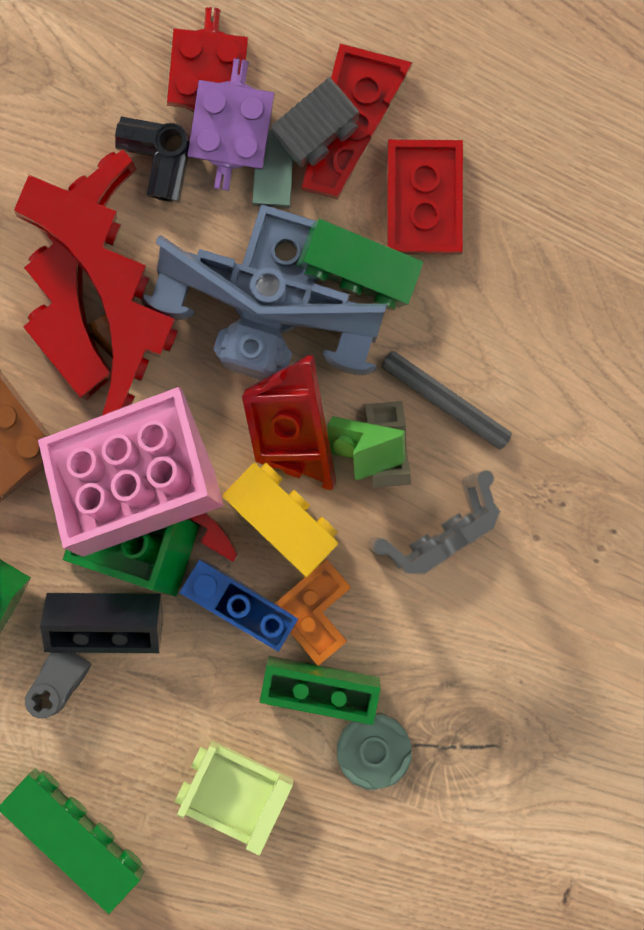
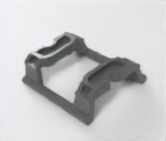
(457, 533)

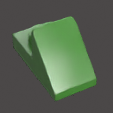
(369, 445)

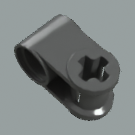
(59, 677)

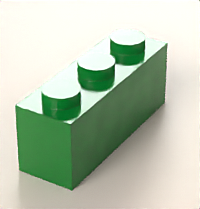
(359, 265)
(320, 690)

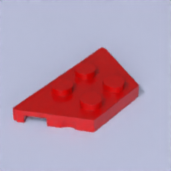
(290, 423)

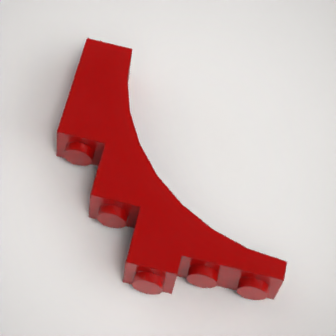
(84, 231)
(62, 326)

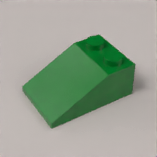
(149, 561)

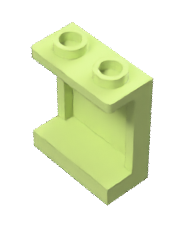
(234, 795)

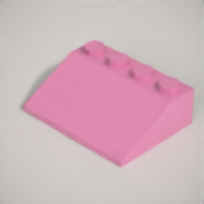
(128, 473)

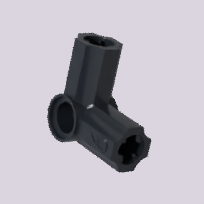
(150, 140)

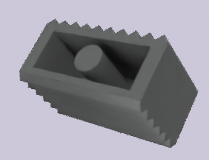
(316, 123)

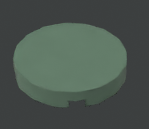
(374, 753)

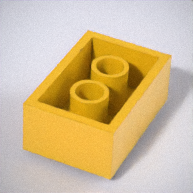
(282, 517)

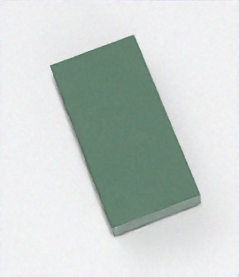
(274, 182)

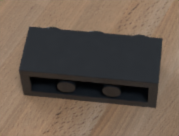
(102, 623)

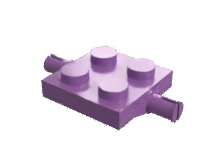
(231, 124)

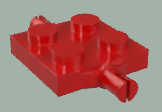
(201, 56)

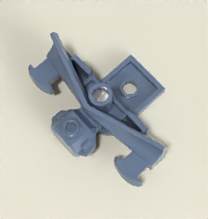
(269, 299)

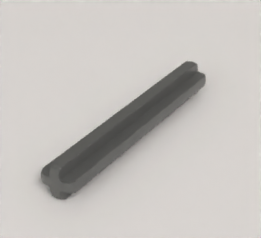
(446, 400)

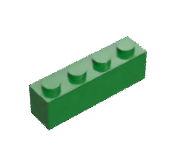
(72, 839)

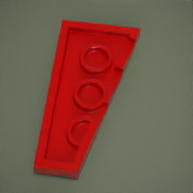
(370, 84)

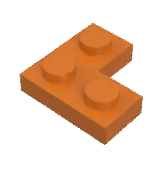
(308, 602)

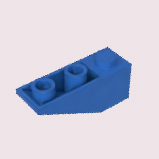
(238, 604)

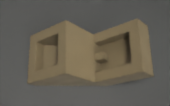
(392, 416)

